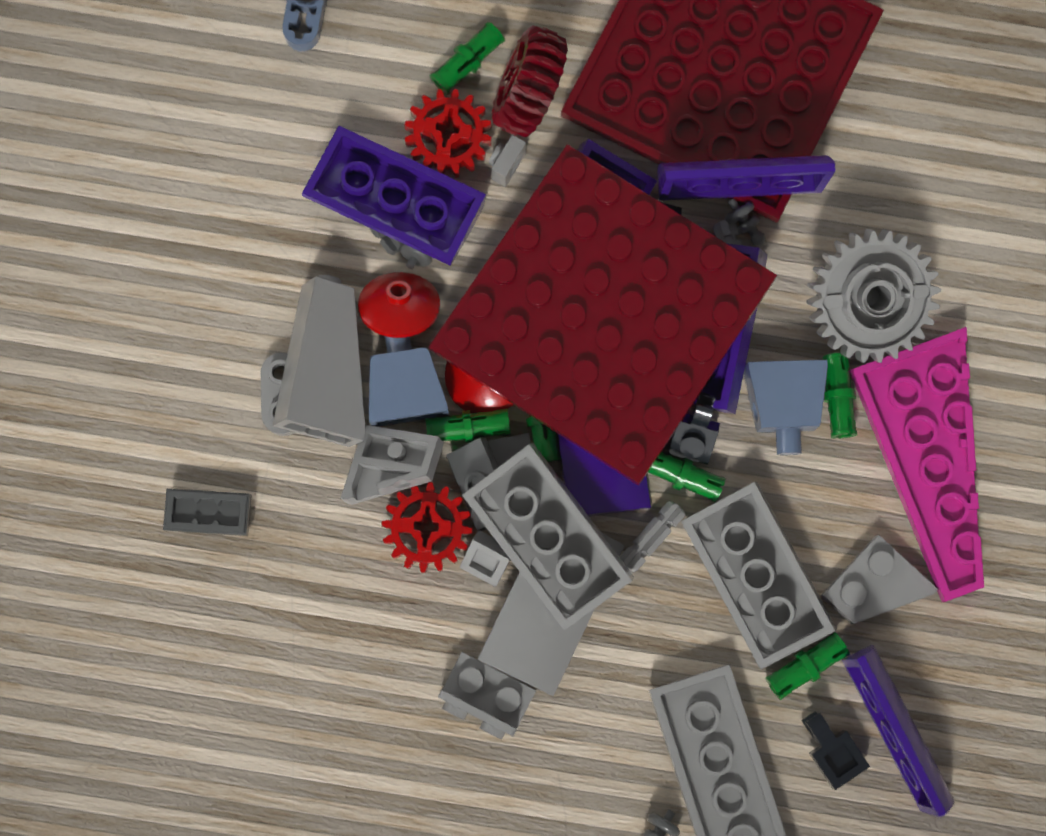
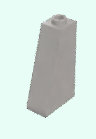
(322, 367)

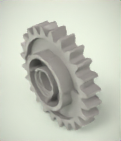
(902, 300)

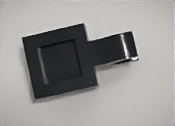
(696, 432)
(836, 754)

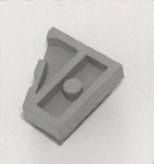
(390, 463)
(876, 583)

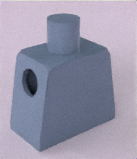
(404, 385)
(786, 399)

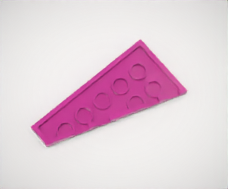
(927, 440)

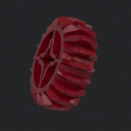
(529, 81)

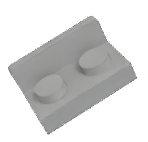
(486, 695)

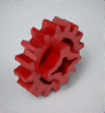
(463, 137)
(408, 527)

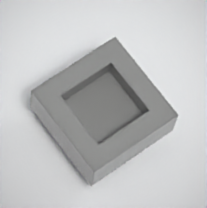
(507, 159)
(485, 559)

